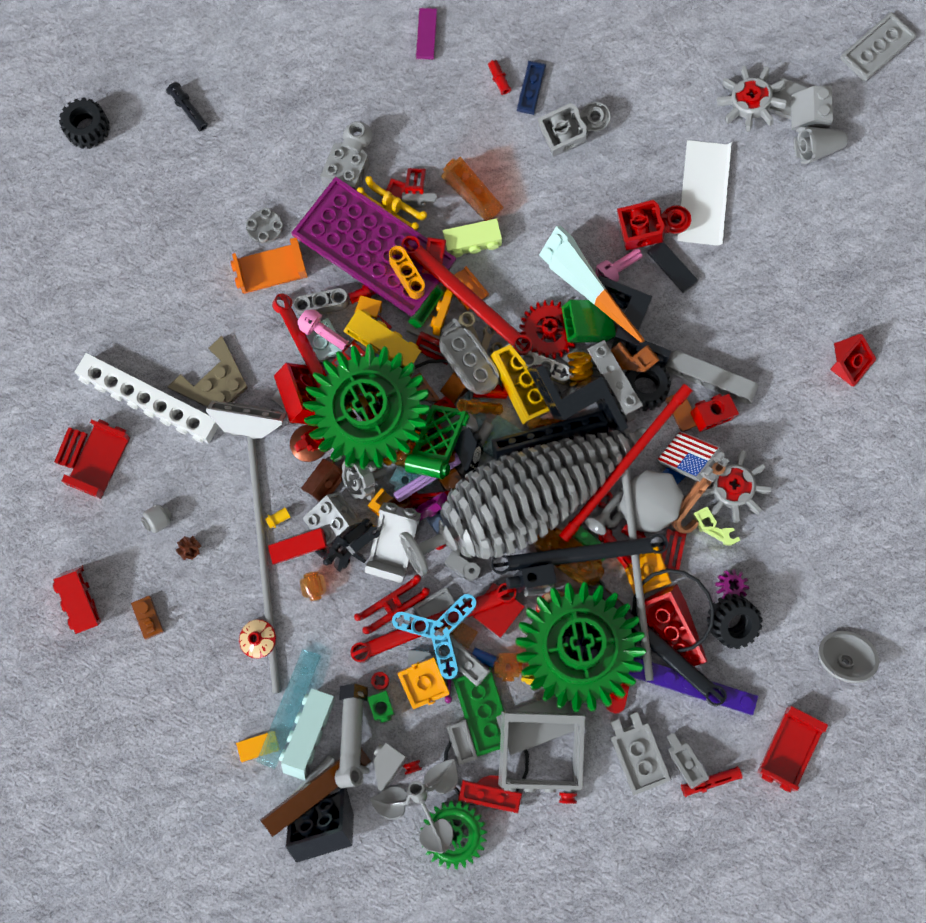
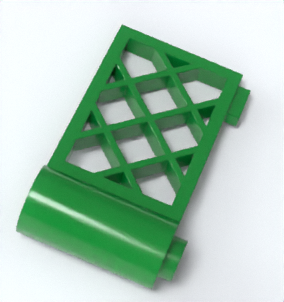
(434, 464)

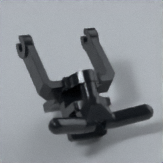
(351, 543)

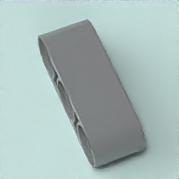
(328, 296)

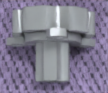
(363, 479)

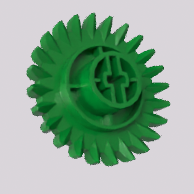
(387, 430)
(578, 679)

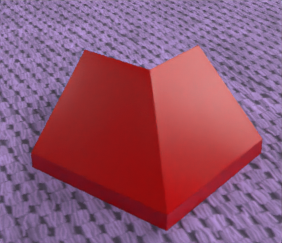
(852, 358)

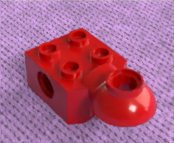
(646, 225)

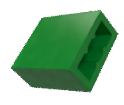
(586, 322)

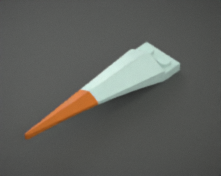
(570, 264)

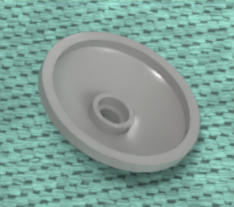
(848, 656)

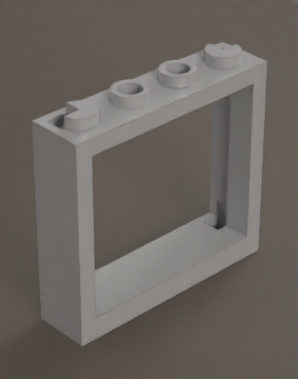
(549, 786)

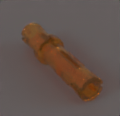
(474, 406)

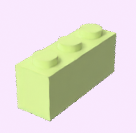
(473, 238)

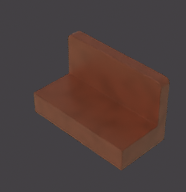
(323, 480)

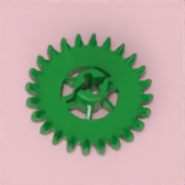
(467, 817)

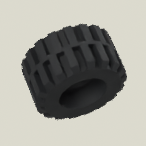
(81, 110)
(661, 381)
(744, 630)

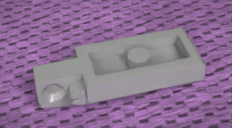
(686, 762)

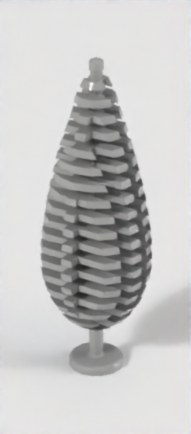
(522, 496)

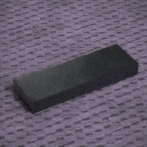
(672, 266)

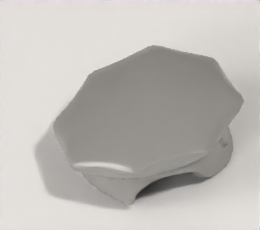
(655, 501)

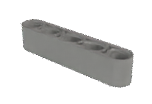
(711, 377)

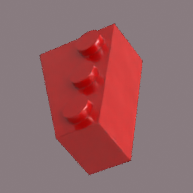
(76, 600)

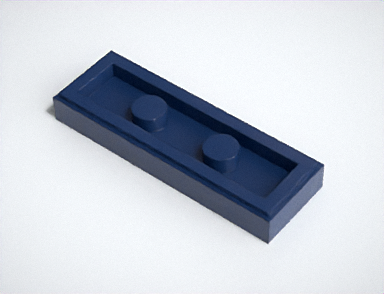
(531, 87)

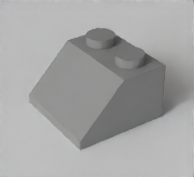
(812, 108)
(387, 764)

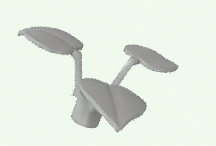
(393, 800)

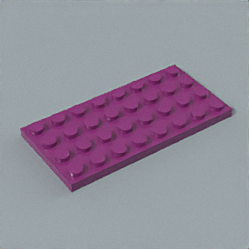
(358, 240)

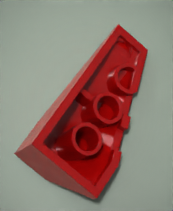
(672, 620)

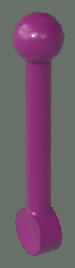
(448, 699)

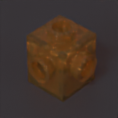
(500, 666)

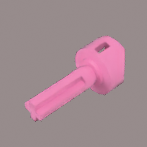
(611, 270)
(320, 328)

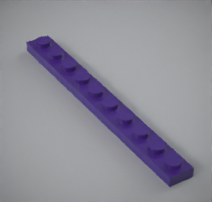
(672, 680)

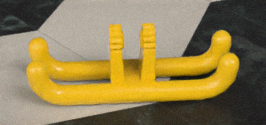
(393, 204)

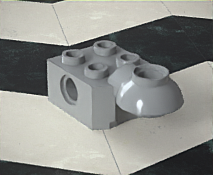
(569, 128)
(348, 159)

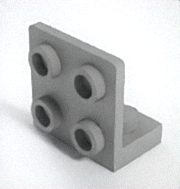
(332, 516)

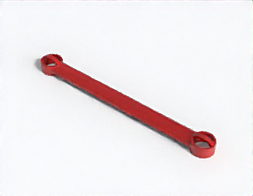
(466, 295)
(298, 336)
(400, 637)

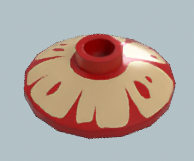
(265, 639)

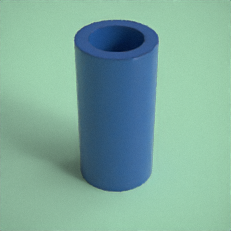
(486, 658)

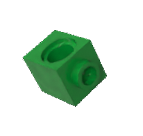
(374, 700)

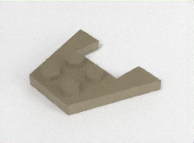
(220, 384)

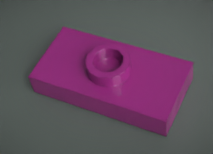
(431, 506)

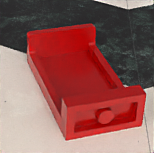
(791, 749)

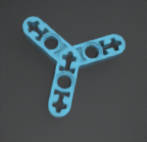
(439, 640)

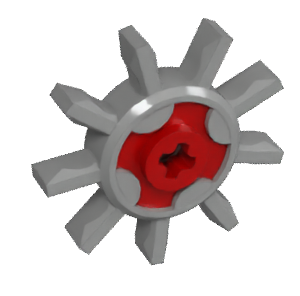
(752, 98)
(743, 494)

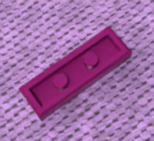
(426, 33)

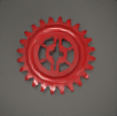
(531, 329)

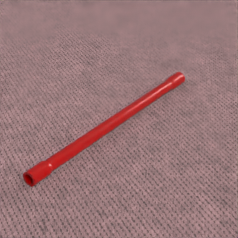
(678, 399)

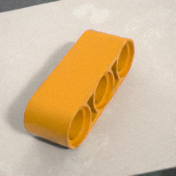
(402, 264)

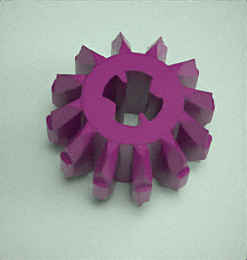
(739, 586)

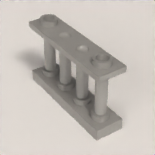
(606, 366)

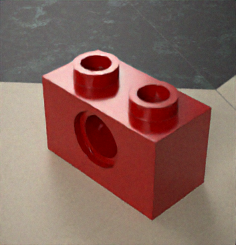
(706, 419)

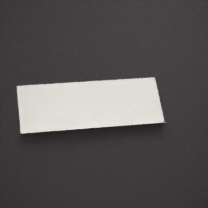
(705, 191)

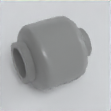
(156, 518)

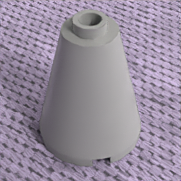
(817, 143)

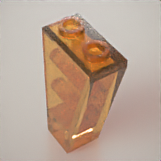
(471, 188)

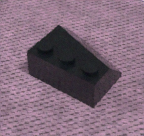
(322, 828)

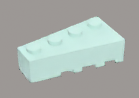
(306, 733)

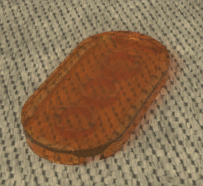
(581, 571)

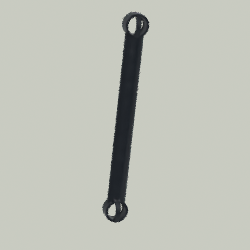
(581, 553)
(673, 657)

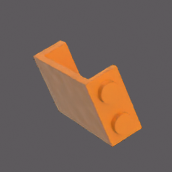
(269, 268)

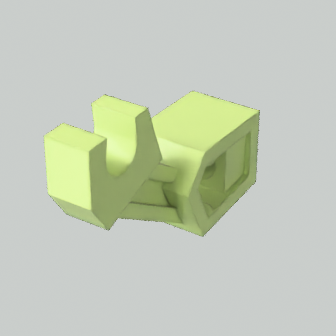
(720, 534)

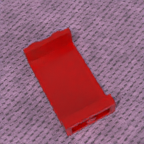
(98, 459)

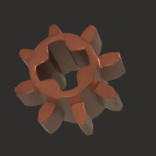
(188, 548)

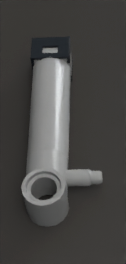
(350, 771)

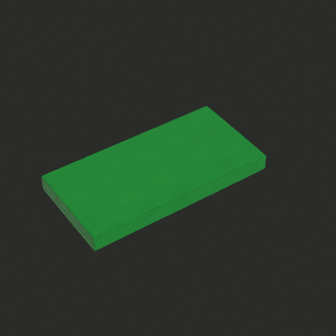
(480, 708)

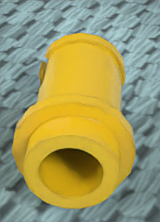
(277, 518)

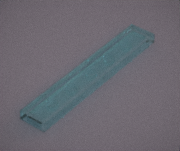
(288, 709)

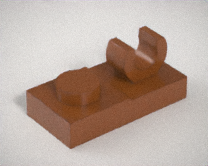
(147, 617)

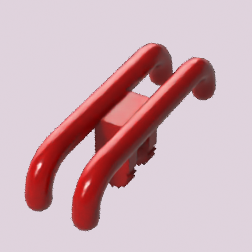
(392, 605)

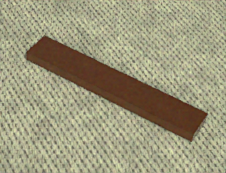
(304, 798)

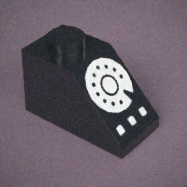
(469, 449)

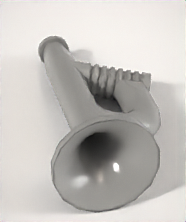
(598, 524)

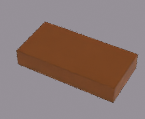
(682, 415)

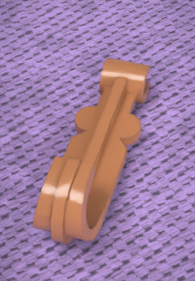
(690, 500)

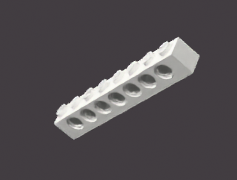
(90, 366)

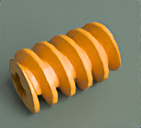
(582, 366)

